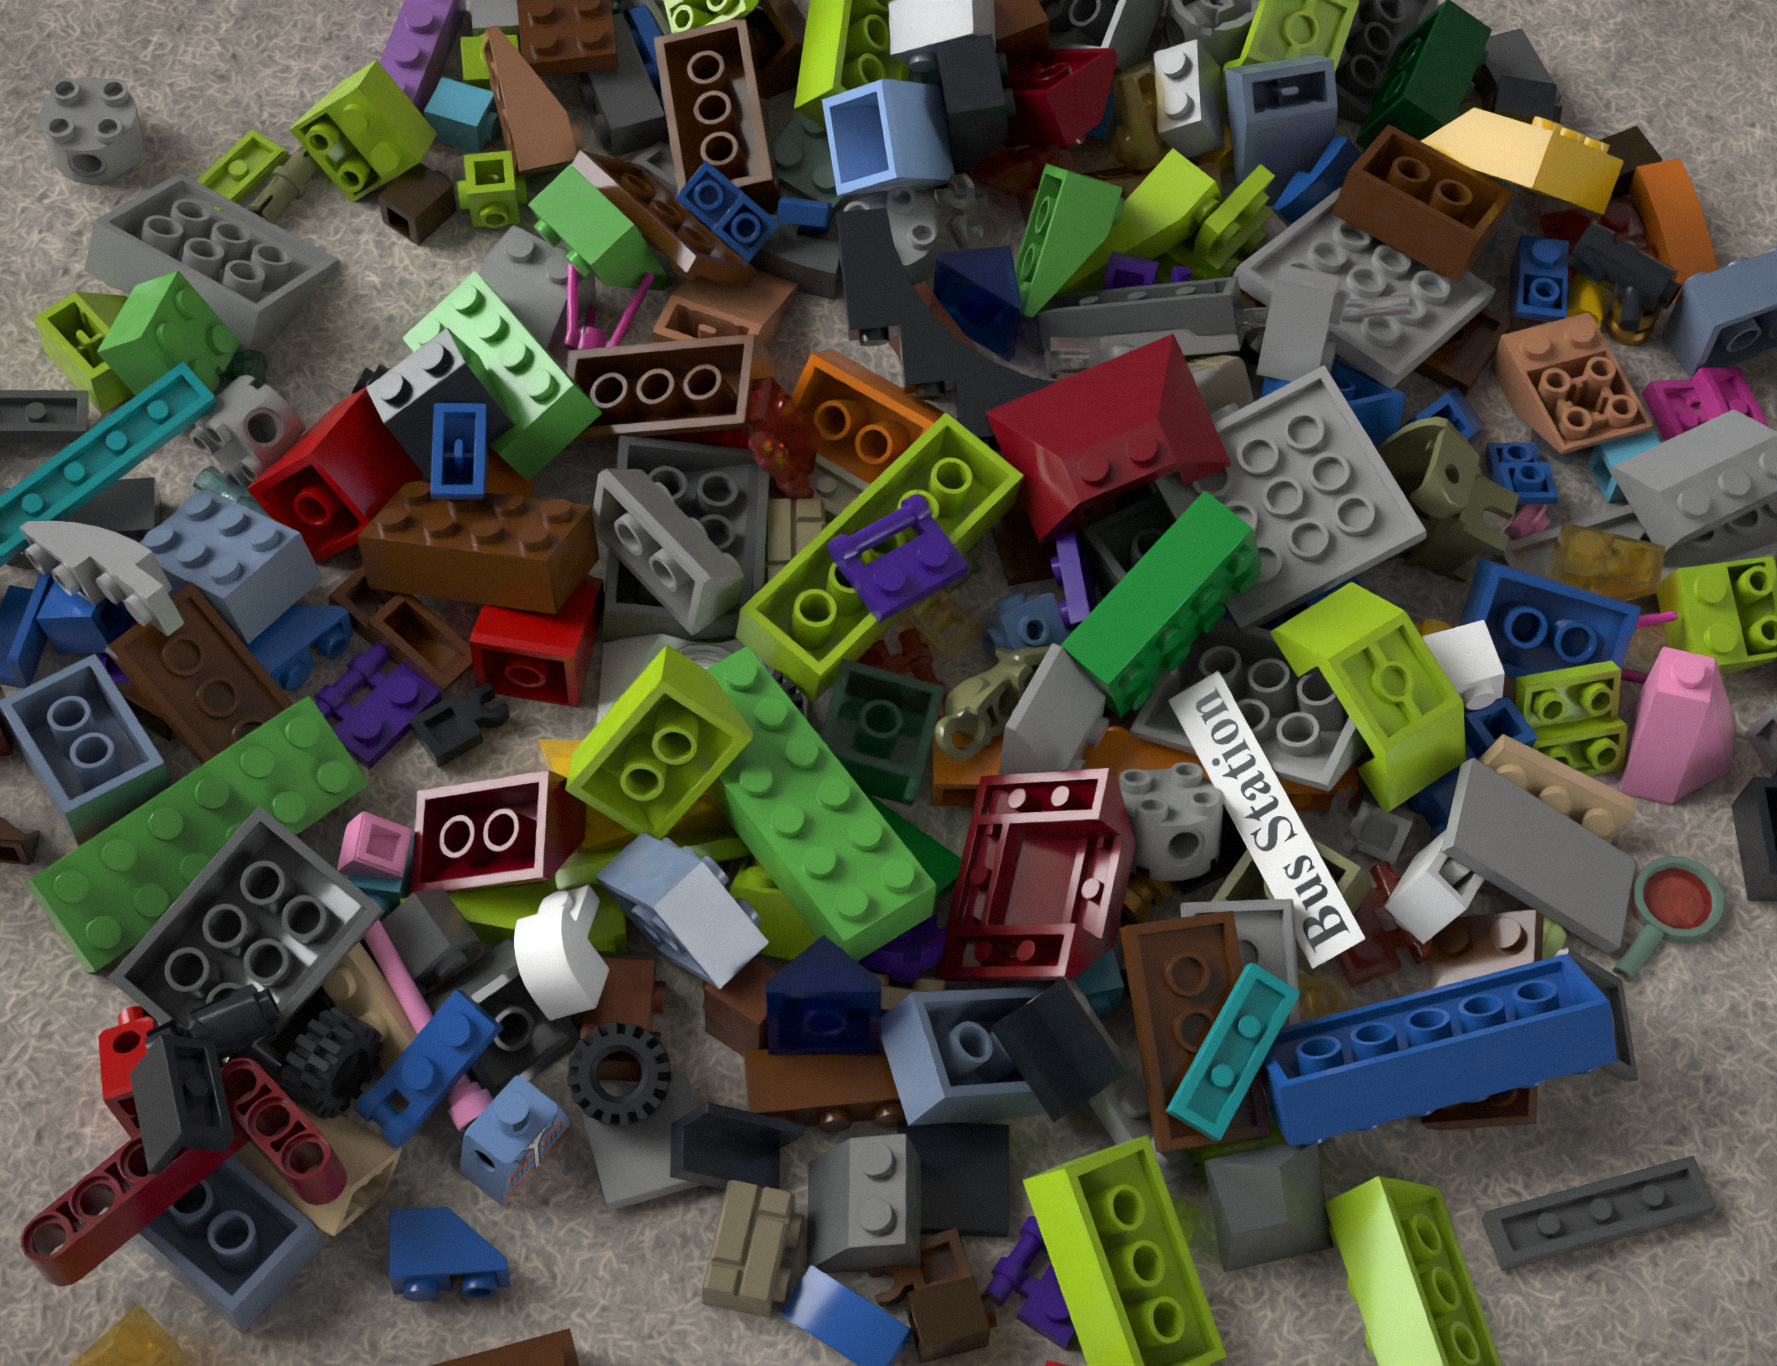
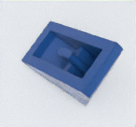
(459, 451)

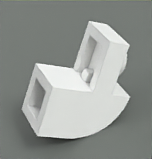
(557, 958)

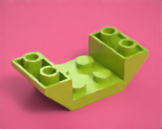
(1294, 30)
(1386, 687)

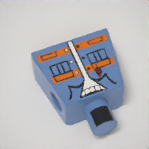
(515, 1135)

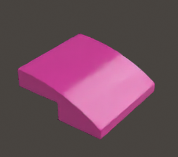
(1711, 389)

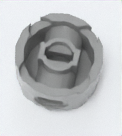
(1216, 24)
(92, 129)
(911, 228)
(247, 429)
(1173, 820)

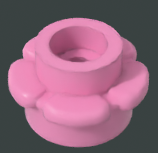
(1528, 521)

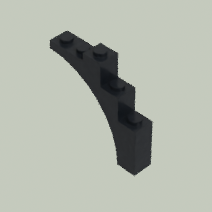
(885, 305)

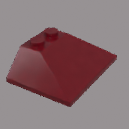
(1107, 435)
(1039, 877)

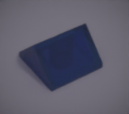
(981, 296)
(823, 1005)

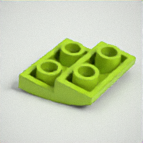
(1236, 224)
(1576, 716)

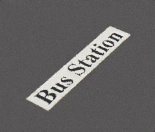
(1266, 818)

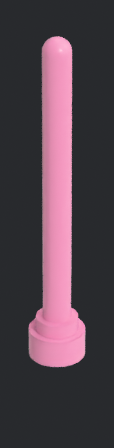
(466, 1098)

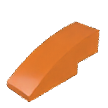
(1673, 218)

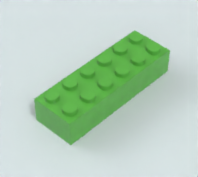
(814, 822)
(135, 869)

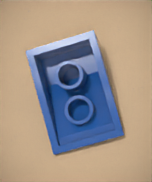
(1545, 622)

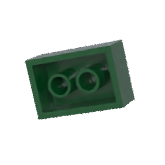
(1428, 75)

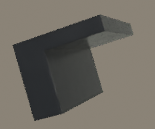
(1058, 1050)
(180, 1100)
(728, 1145)

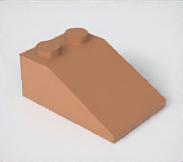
(528, 112)

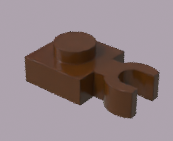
(941, 1262)

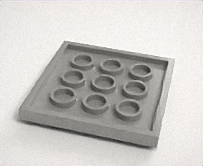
(1369, 268)
(1308, 491)

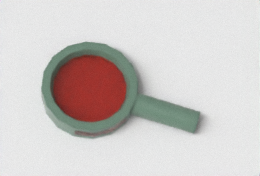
(1674, 903)

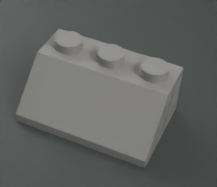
(1701, 478)
(665, 548)

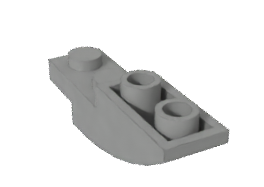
(101, 566)

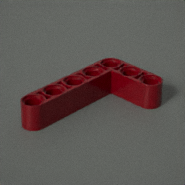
(142, 1198)

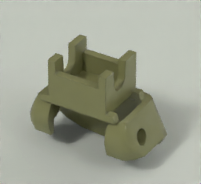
(1446, 488)

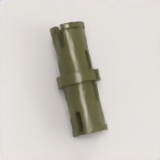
(285, 185)

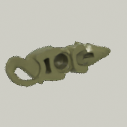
(985, 701)

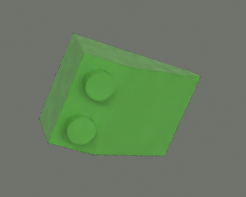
(1063, 229)
(595, 233)

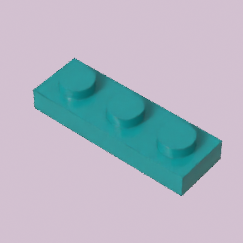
(1233, 1052)

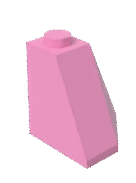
(1678, 729)

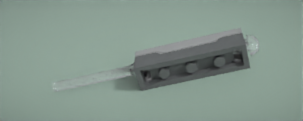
(1200, 313)

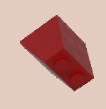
(336, 477)
(539, 652)

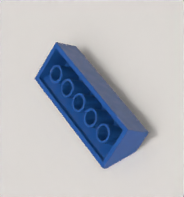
(1436, 1049)

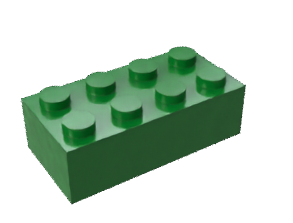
(1166, 603)

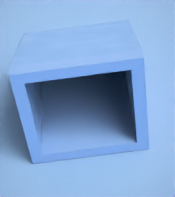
(888, 137)

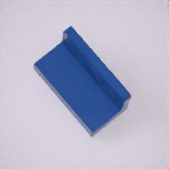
(20, 633)

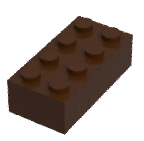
(480, 550)

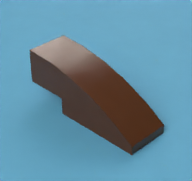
(405, 629)

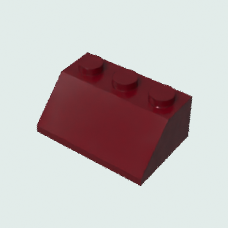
(1058, 95)
(495, 832)

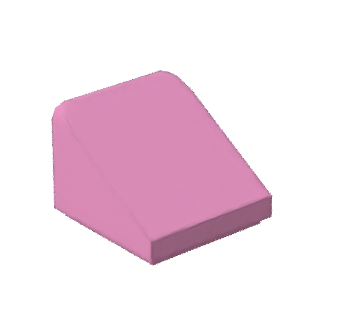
(374, 847)

